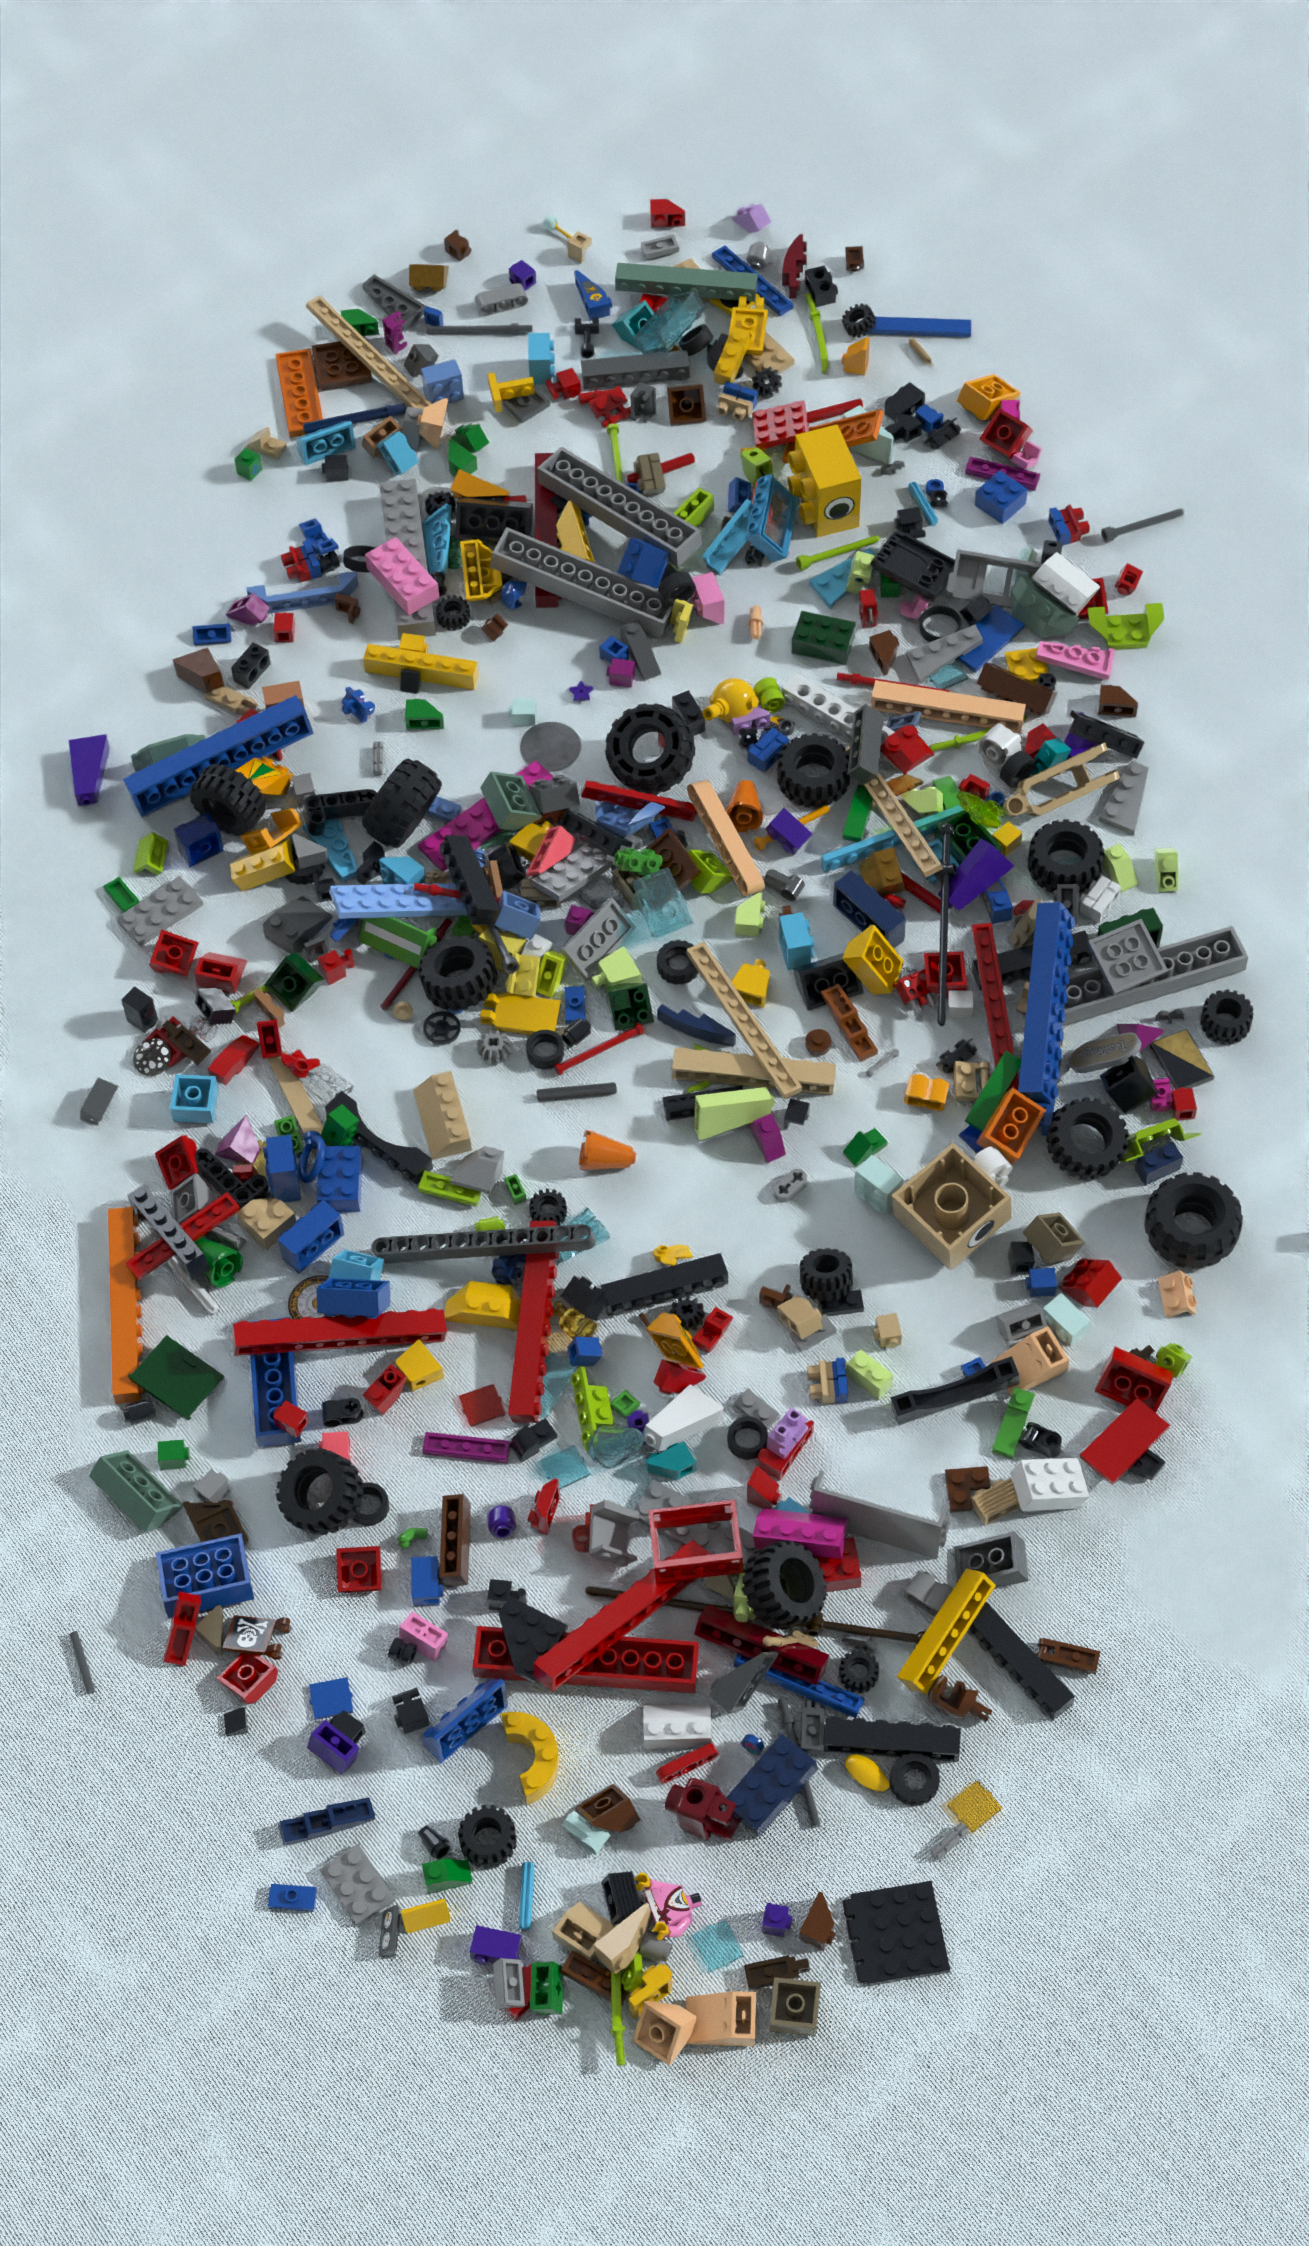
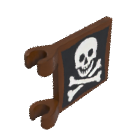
(254, 1635)

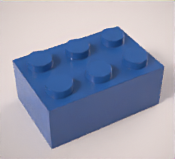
(282, 1169)
(341, 1178)
(311, 1236)
(353, 1297)

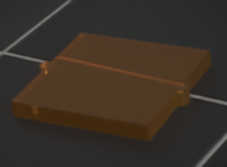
(903, 784)

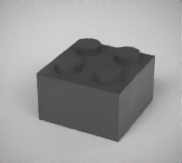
(554, 793)

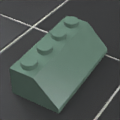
(135, 1490)

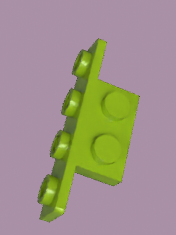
(592, 1405)

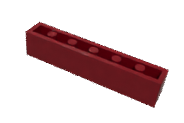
(747, 1640)

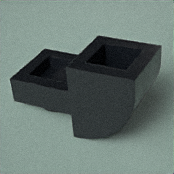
(714, 351)
(905, 427)
(370, 862)
(530, 1439)

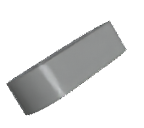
(793, 1188)

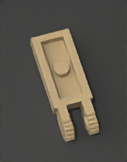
(230, 700)

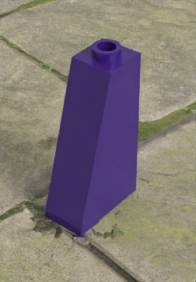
(88, 766)
(976, 874)

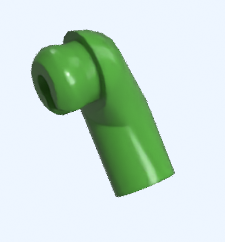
(409, 1534)

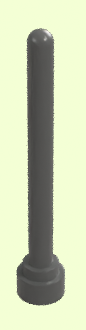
(1108, 533)
(509, 962)

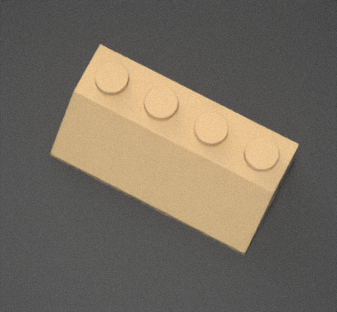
(442, 1116)

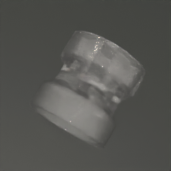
(201, 1027)

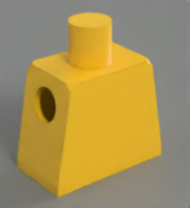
(529, 839)
(753, 982)
(419, 1366)

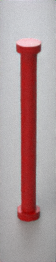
(599, 1049)

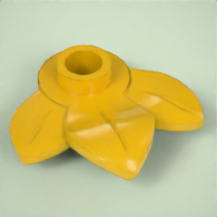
(670, 1255)

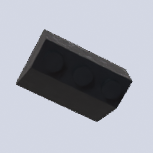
(822, 975)

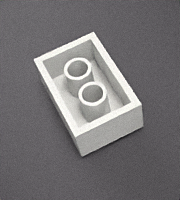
(1049, 1484)

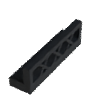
(1101, 732)
(593, 832)
(685, 1107)

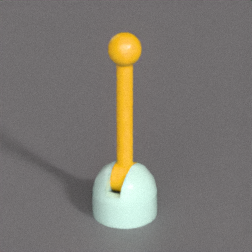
(551, 223)

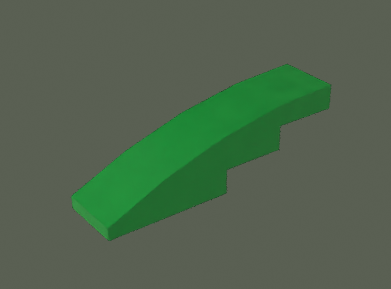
(858, 815)
(993, 1091)

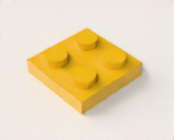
(1024, 664)

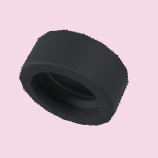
(696, 339)
(679, 580)
(1017, 768)
(545, 1036)
(742, 1423)
(381, 1513)

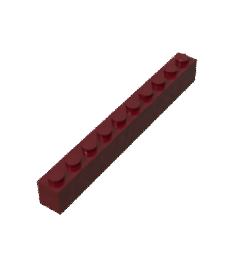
(545, 528)

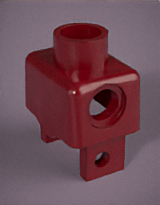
(700, 1809)

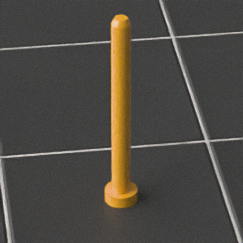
(761, 842)

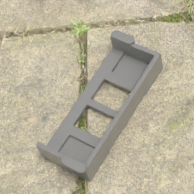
(970, 572)

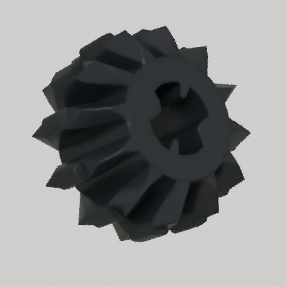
(772, 386)
(437, 500)
(689, 1312)

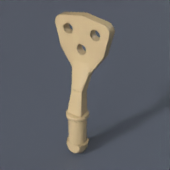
(797, 1636)

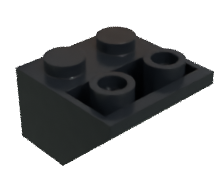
(1129, 1084)

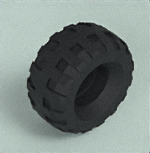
(665, 770)
(401, 803)
(1200, 1196)

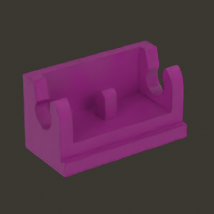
(393, 332)

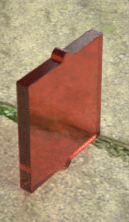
(482, 1405)

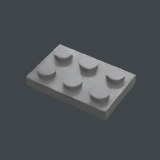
(357, 1884)

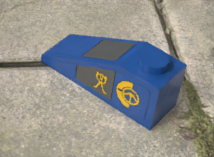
(592, 296)
(997, 903)

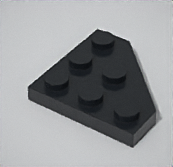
(528, 1635)

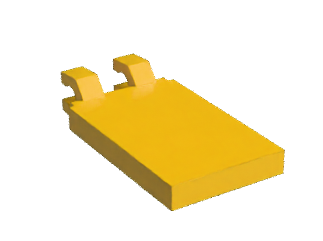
(753, 321)
(520, 1013)

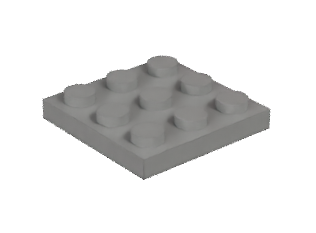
(1127, 957)

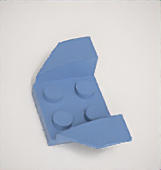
(624, 819)

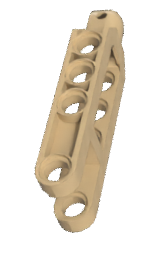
(1019, 804)

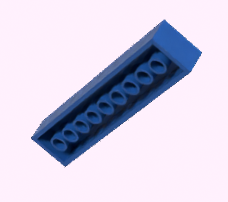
(232, 747)
(1046, 1003)

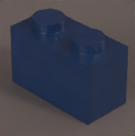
(1158, 1163)

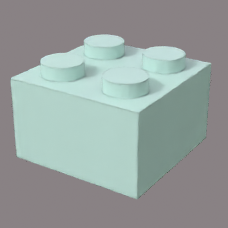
(877, 1184)

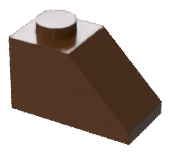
(884, 649)
(1116, 702)
(818, 1925)

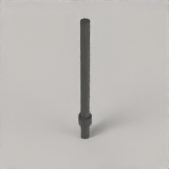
(514, 328)
(788, 1722)

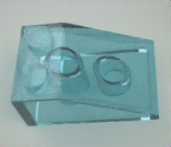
(662, 903)

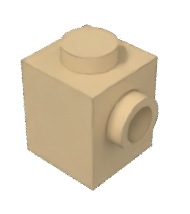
(887, 1331)

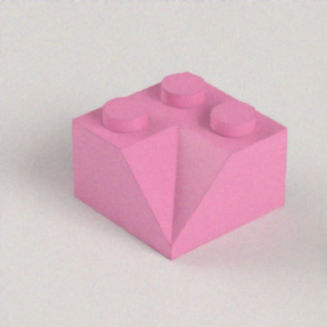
(708, 598)

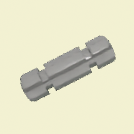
(378, 758)
(949, 1841)

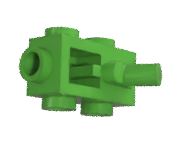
(642, 862)

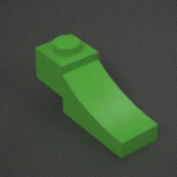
(1013, 1423)

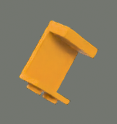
(260, 839)

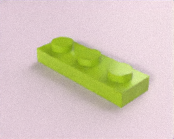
(440, 1186)

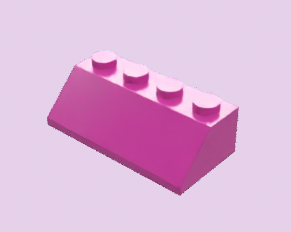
(818, 1533)

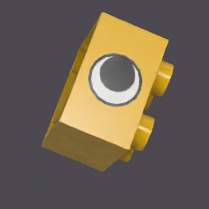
(825, 481)

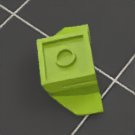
(1127, 630)
(1159, 1130)

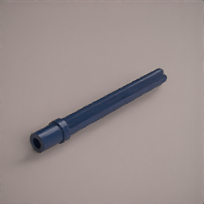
(358, 417)

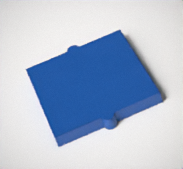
(330, 1698)

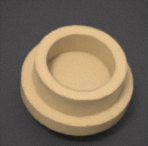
(403, 1011)

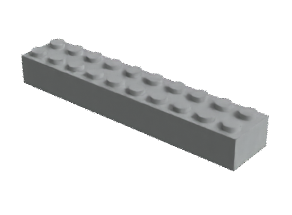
(618, 505)
(403, 521)
(581, 581)
(1187, 963)

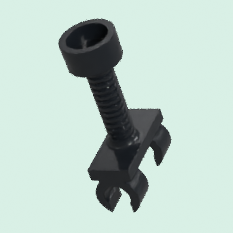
(587, 349)

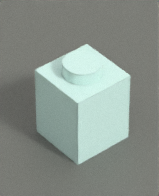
(523, 712)

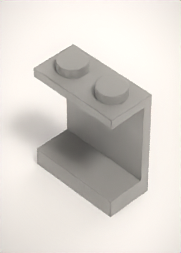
(610, 1532)

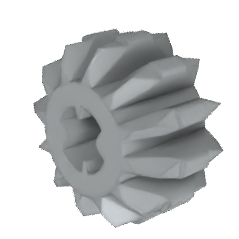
(494, 1047)

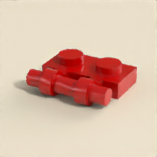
(608, 402)

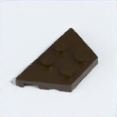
(214, 1520)

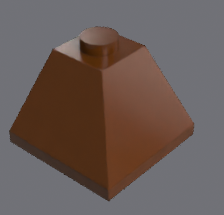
(686, 404)
(609, 1810)

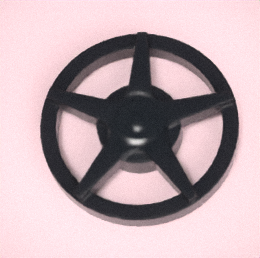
(442, 1028)

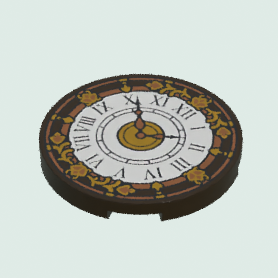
(303, 1298)

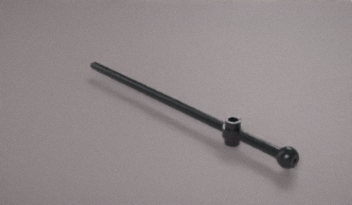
(946, 831)

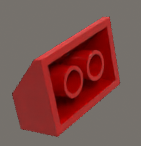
(1132, 1377)

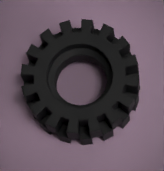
(856, 313)
(453, 604)
(548, 1198)
(858, 1683)

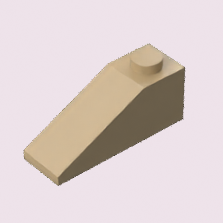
(622, 1942)

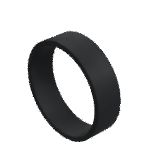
(354, 551)
(940, 609)

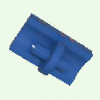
(354, 704)

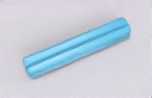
(922, 503)
(526, 1896)

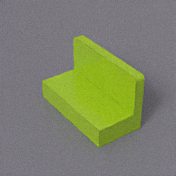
(151, 854)

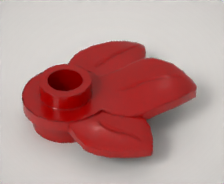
(299, 1064)

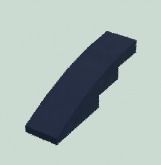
(700, 1028)
(326, 1821)

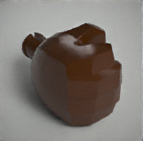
(959, 1702)

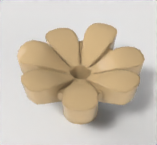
(436, 877)

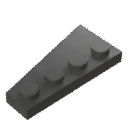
(394, 300)

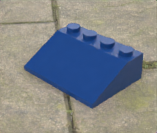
(214, 1573)
(466, 1719)

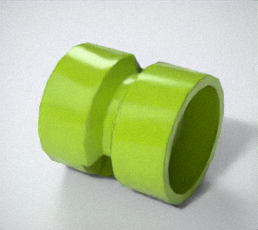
(769, 695)

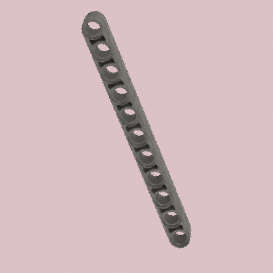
(492, 1246)

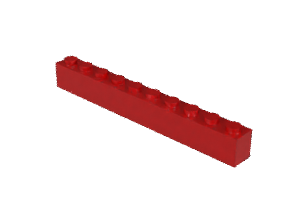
(338, 1332)
(532, 1334)
(610, 1624)

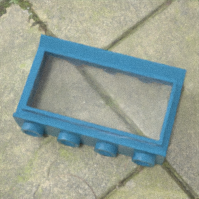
(772, 518)

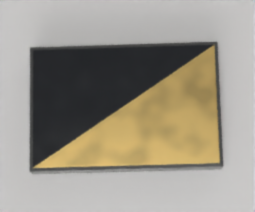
(1182, 1060)

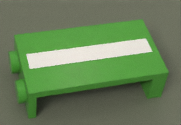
(397, 939)

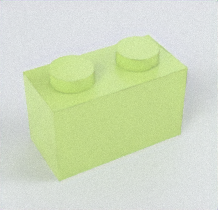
(869, 1374)

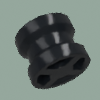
(1047, 680)

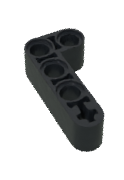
(333, 806)
(227, 1178)

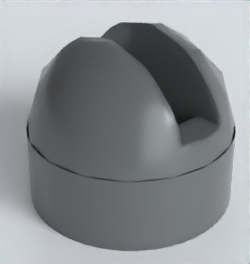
(782, 727)

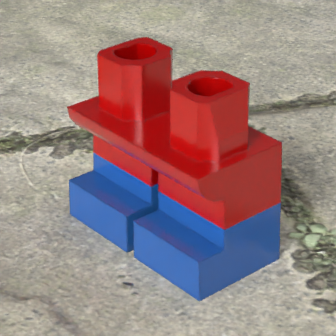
(1066, 524)
(304, 560)

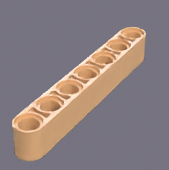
(725, 837)

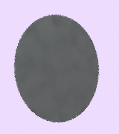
(551, 745)

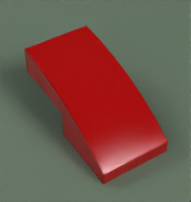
(712, 1330)

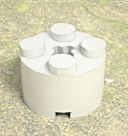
(998, 746)
(994, 1165)

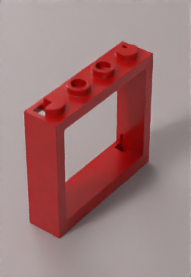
(701, 1565)

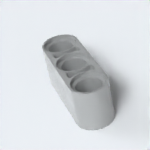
(501, 299)

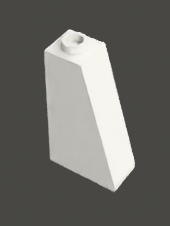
(682, 1418)

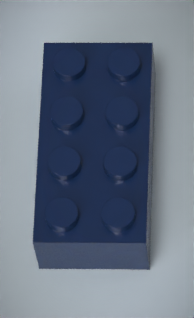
(866, 908)
(771, 1784)

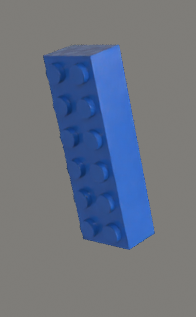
(272, 1384)

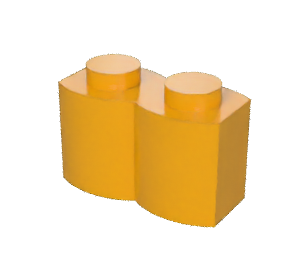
(926, 1092)

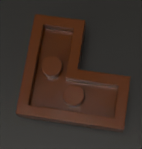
(960, 1483)

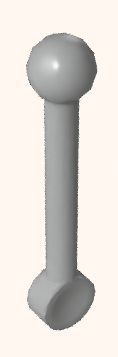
(894, 1053)

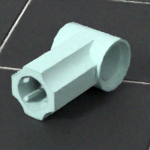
(1026, 554)
(591, 1837)

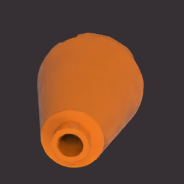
(745, 807)
(604, 1153)

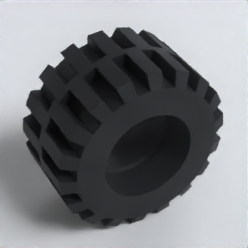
(1231, 1004)
(826, 1274)
(487, 1819)

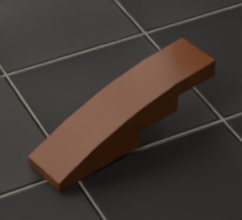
(849, 1023)

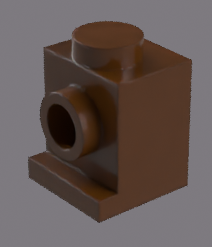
(457, 246)

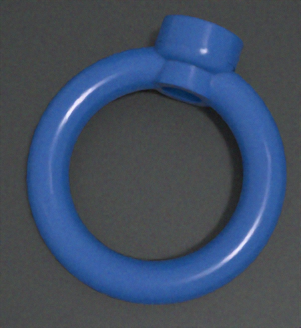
(313, 1140)

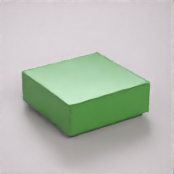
(625, 1404)

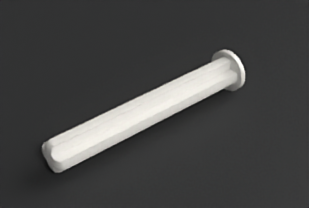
(194, 1287)

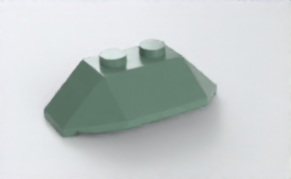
(1039, 610)
(158, 751)

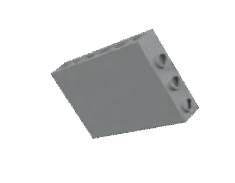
(881, 1522)

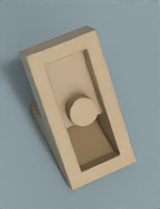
(267, 445)

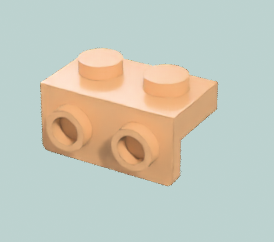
(1177, 1294)

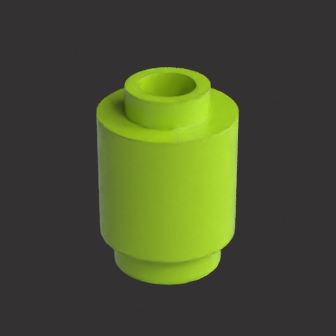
(490, 1224)

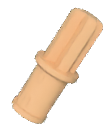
(755, 622)

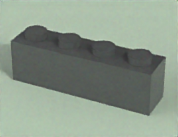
(865, 744)

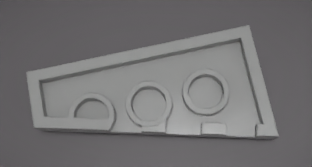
(934, 655)
(1126, 799)

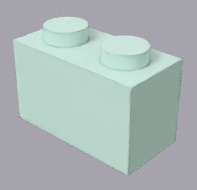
(1066, 1319)

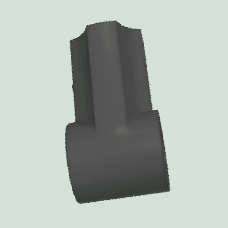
(788, 886)

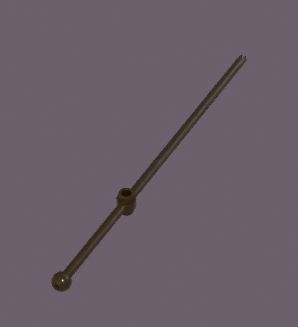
(814, 1626)

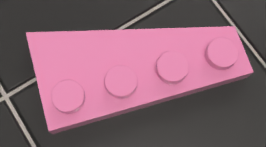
(1082, 660)

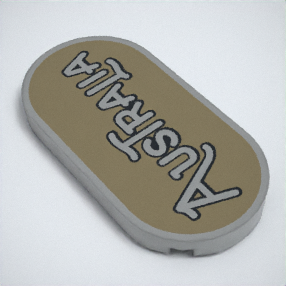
(1104, 1052)

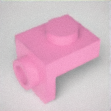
(1028, 456)
(914, 609)

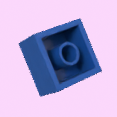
(1001, 497)

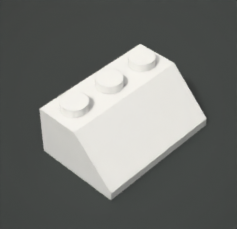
(1065, 583)
(676, 1726)

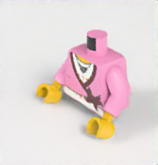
(668, 1906)

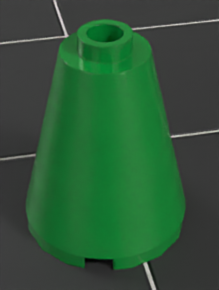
(222, 1262)

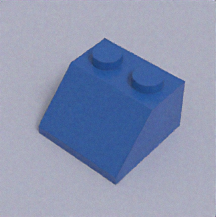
(644, 562)

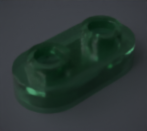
(454, 557)

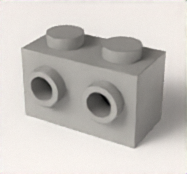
(1021, 1321)

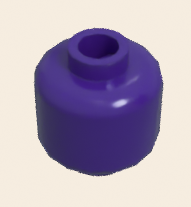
(501, 1521)

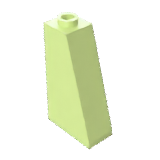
(729, 1110)

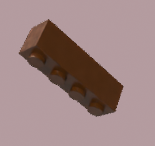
(1016, 688)
(455, 1540)

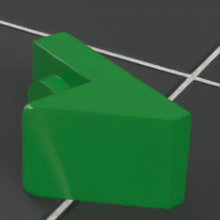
(864, 1146)

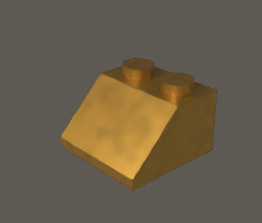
(428, 276)
(883, 872)

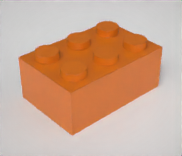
(1011, 1125)

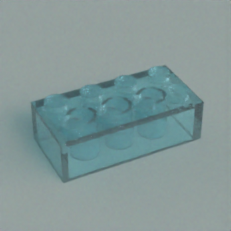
(670, 322)

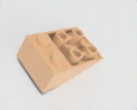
(1037, 1359)
(723, 2018)

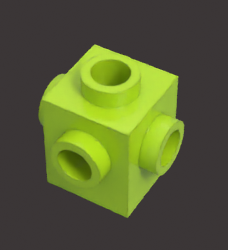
(1173, 1359)

